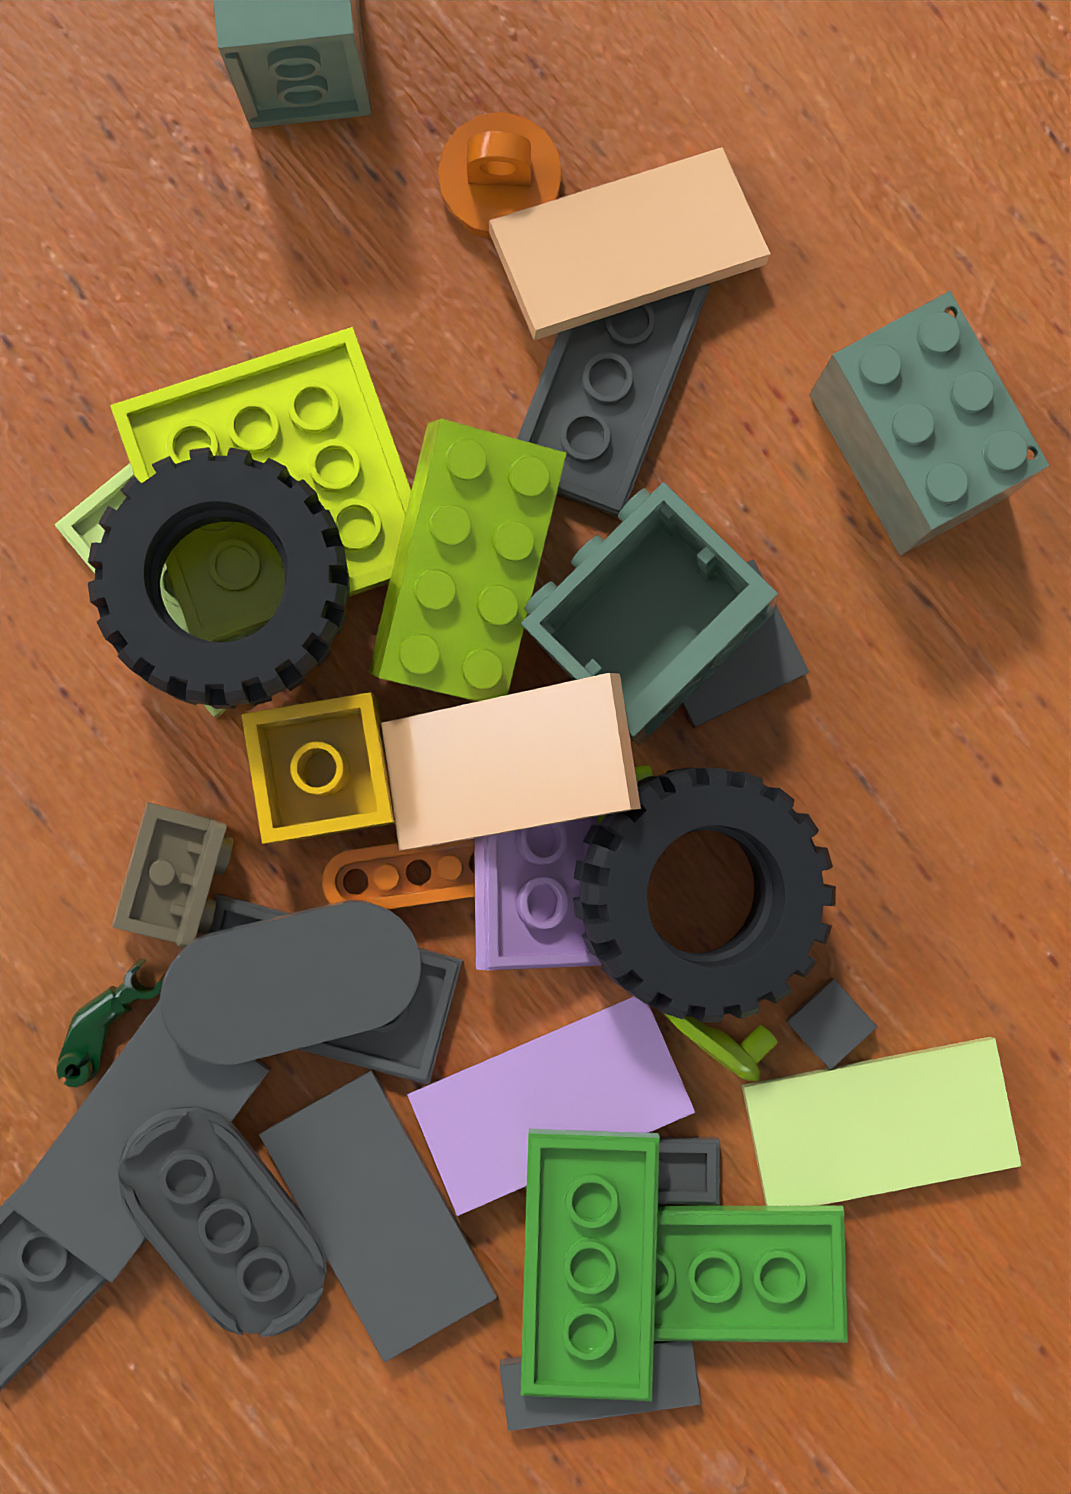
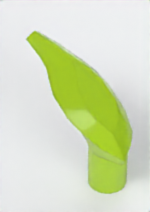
(737, 1058)

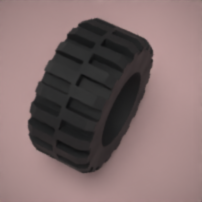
(162, 514)
(783, 910)

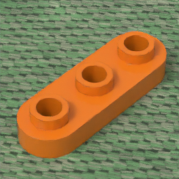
(389, 878)

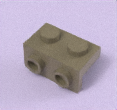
(172, 875)

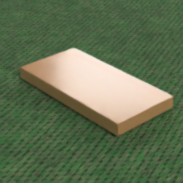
(628, 243)
(511, 763)

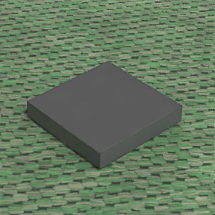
(753, 670)

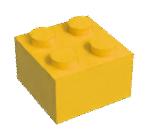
(318, 768)

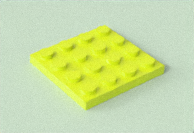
(318, 419)

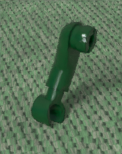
(91, 1026)

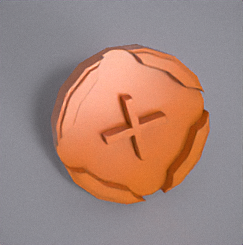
(496, 169)

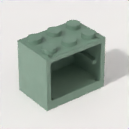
(294, 59)
(926, 423)
(692, 601)

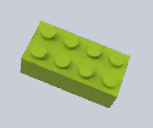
(466, 561)

